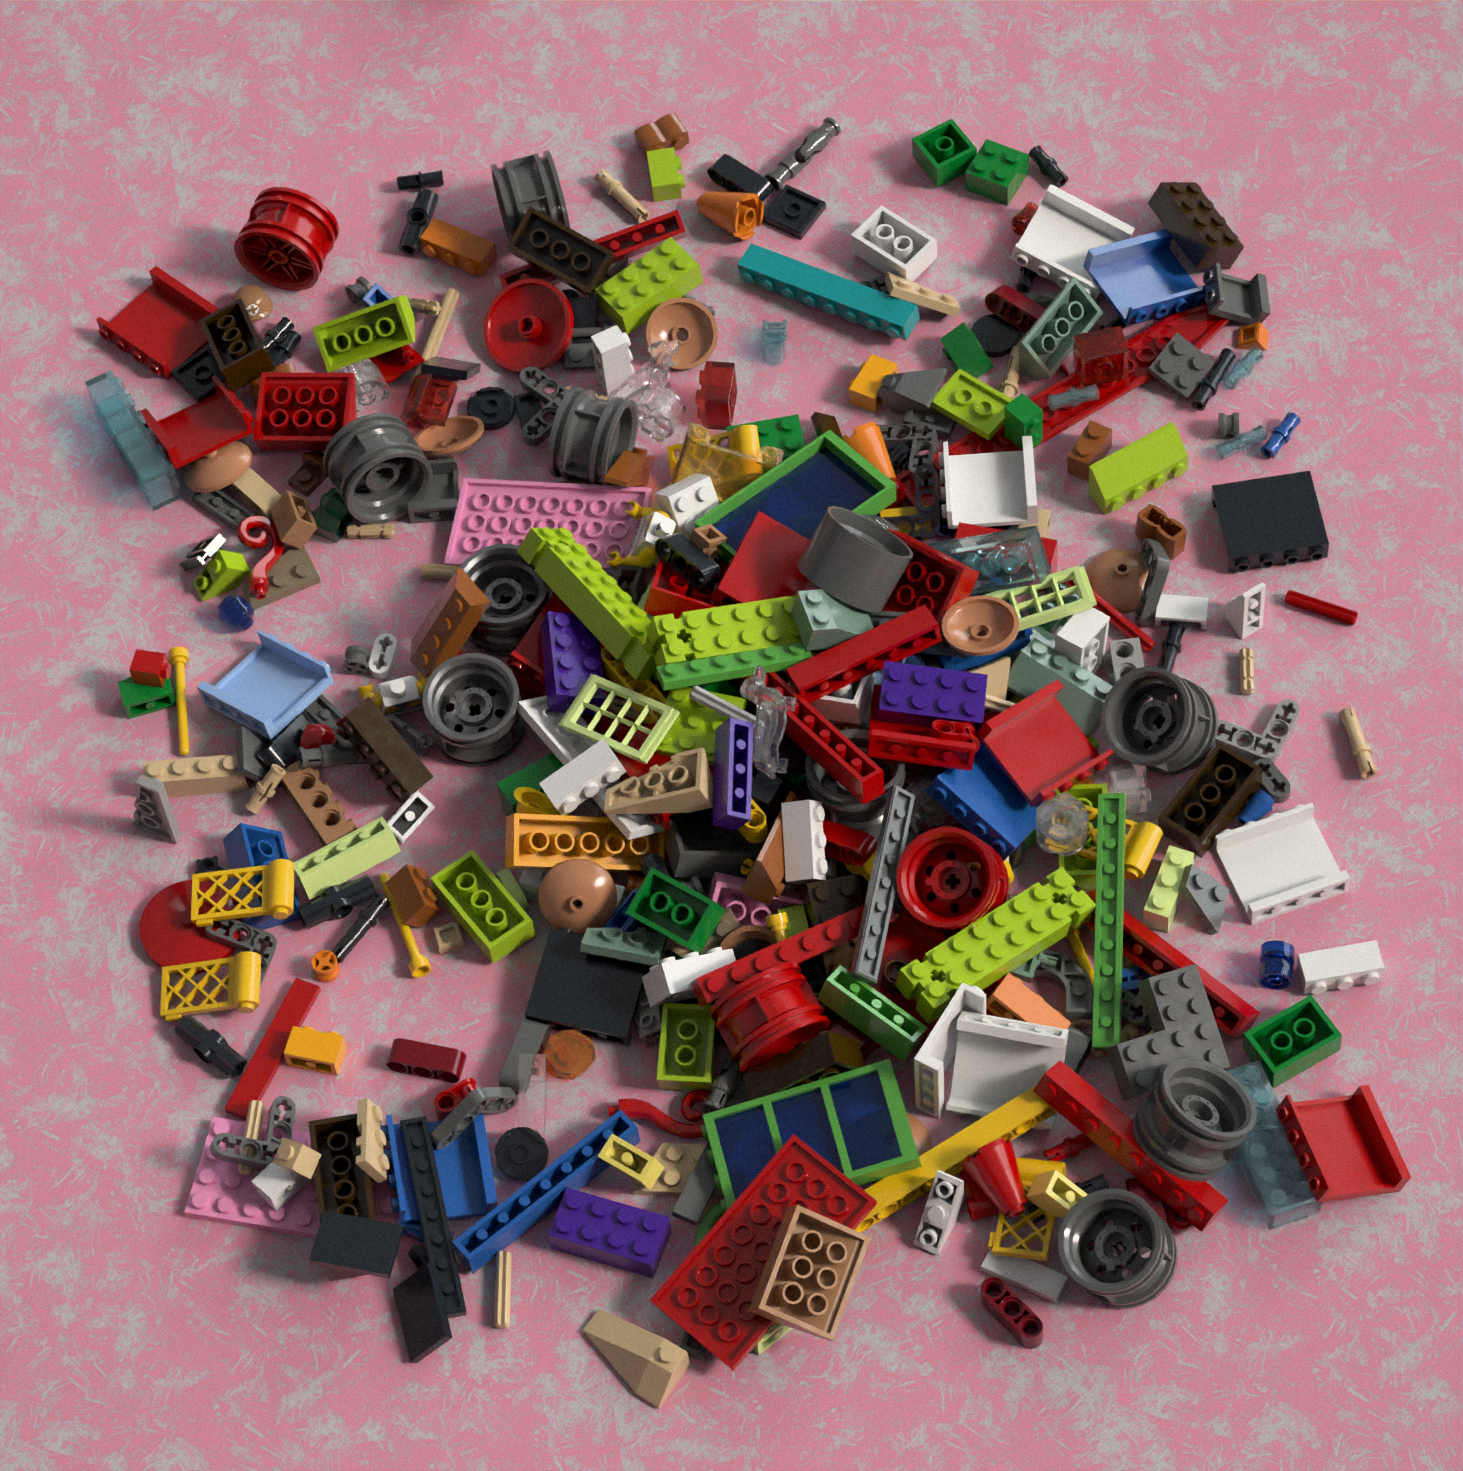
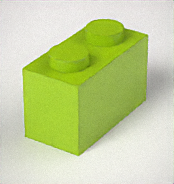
(664, 174)

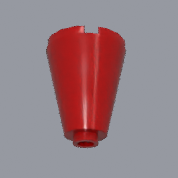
(998, 1176)

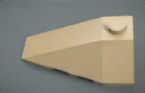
(675, 787)
(641, 1357)

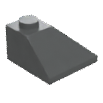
(911, 389)

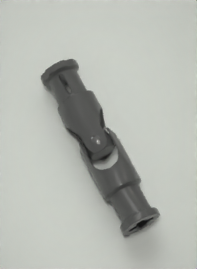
(813, 144)
(327, 756)
(723, 1086)

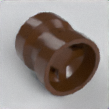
(891, 972)

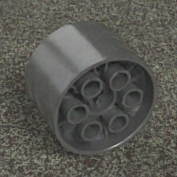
(854, 559)

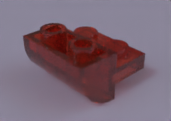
(428, 401)

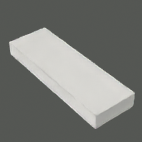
(1026, 1275)

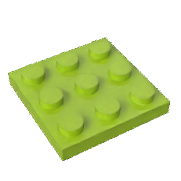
(694, 725)

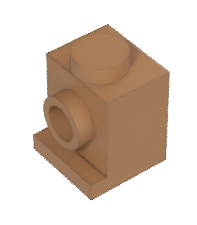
(708, 540)

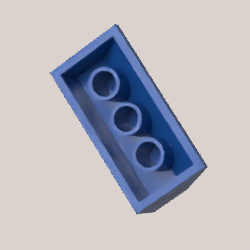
(253, 847)

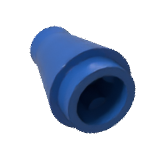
(1256, 807)

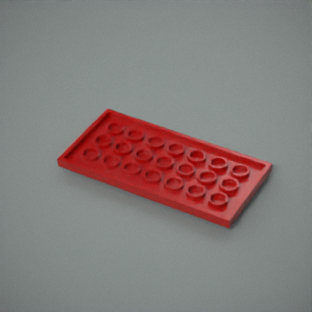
(720, 1276)

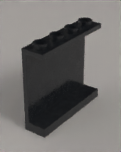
(1270, 521)
(585, 990)

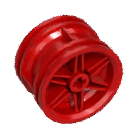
(286, 238)
(932, 850)
(768, 1015)

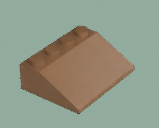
(809, 1273)

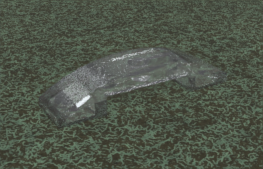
(532, 1091)

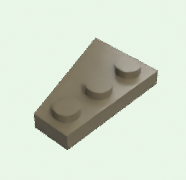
(289, 575)

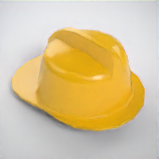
(534, 802)

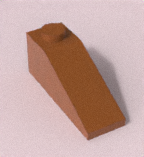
(631, 468)

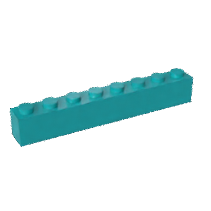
(828, 292)

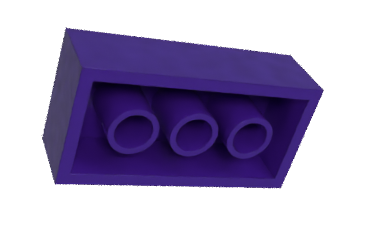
(569, 660)
(928, 694)
(609, 1232)

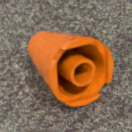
(732, 211)
(871, 445)

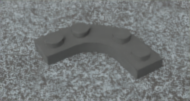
(1074, 982)

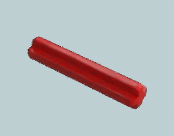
(1321, 607)

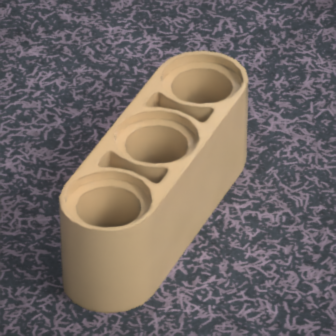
(255, 493)

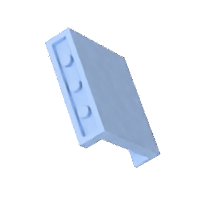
(268, 686)

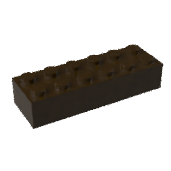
(338, 1179)

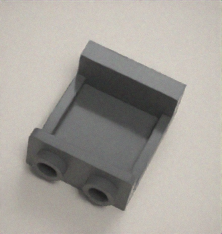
(1236, 297)
(443, 496)

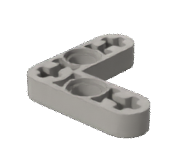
(1266, 740)

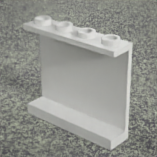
(1063, 234)
(989, 487)
(1280, 864)
(941, 1048)
(1000, 1061)

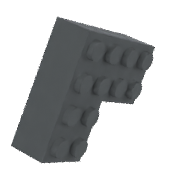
(702, 848)
(1181, 1029)

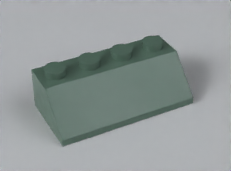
(1052, 335)
(1082, 691)

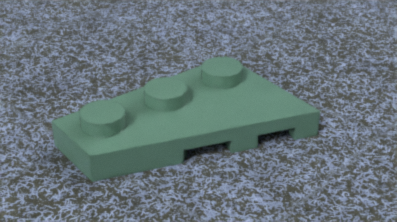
(631, 946)

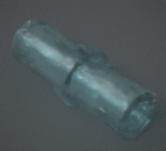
(1242, 368)
(1073, 397)
(1241, 442)

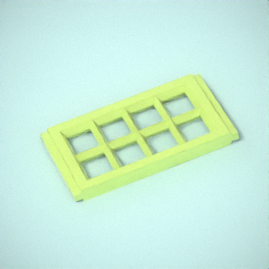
(1082, 587)
(655, 736)

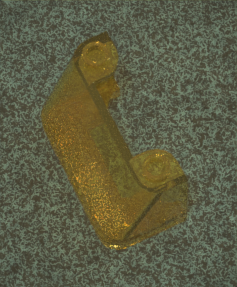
(727, 468)

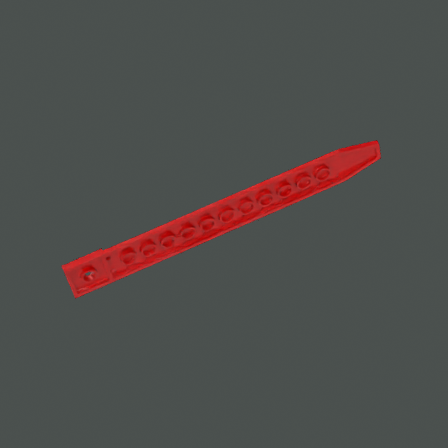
(1143, 349)

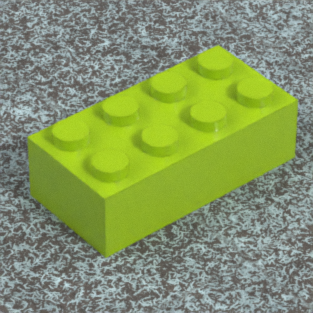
(648, 282)
(483, 906)

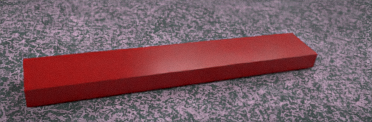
(272, 1047)

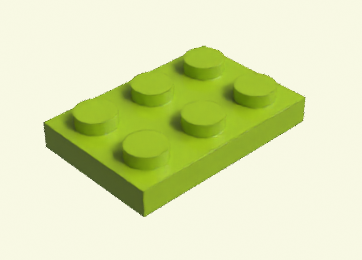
(972, 404)

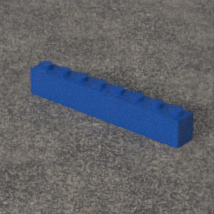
(540, 1194)

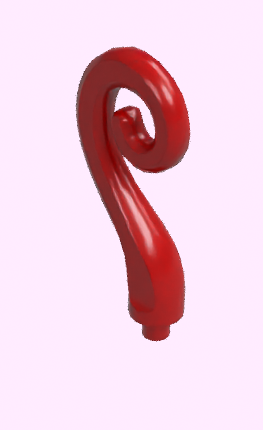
(258, 576)
(642, 1110)

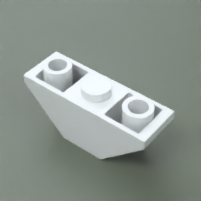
(940, 1212)

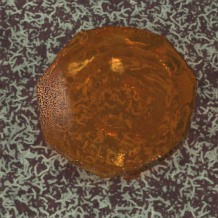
(569, 1054)

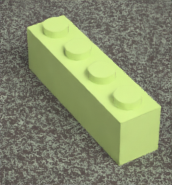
(346, 857)

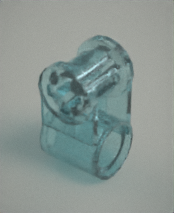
(774, 341)

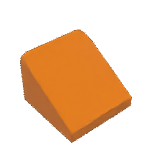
(1253, 336)

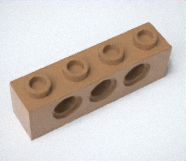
(307, 800)

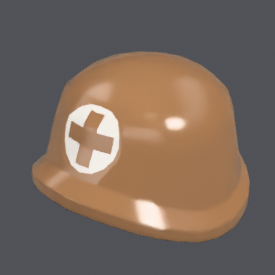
(255, 300)

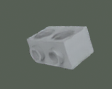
(1120, 666)

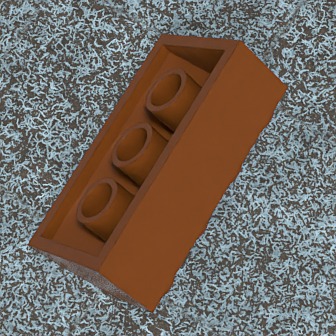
(448, 623)
(769, 868)

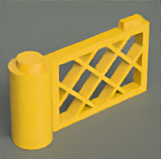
(741, 439)
(1139, 845)
(276, 894)
(242, 990)
(1028, 1170)

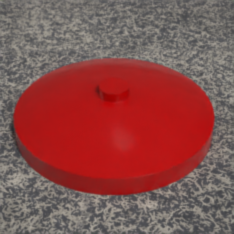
(528, 325)
(170, 934)

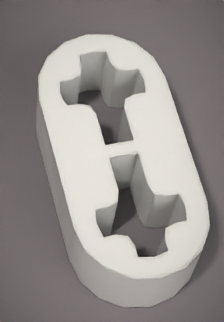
(379, 655)

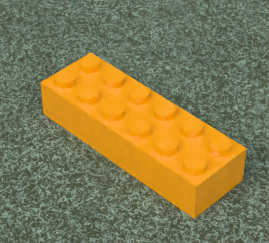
(547, 840)

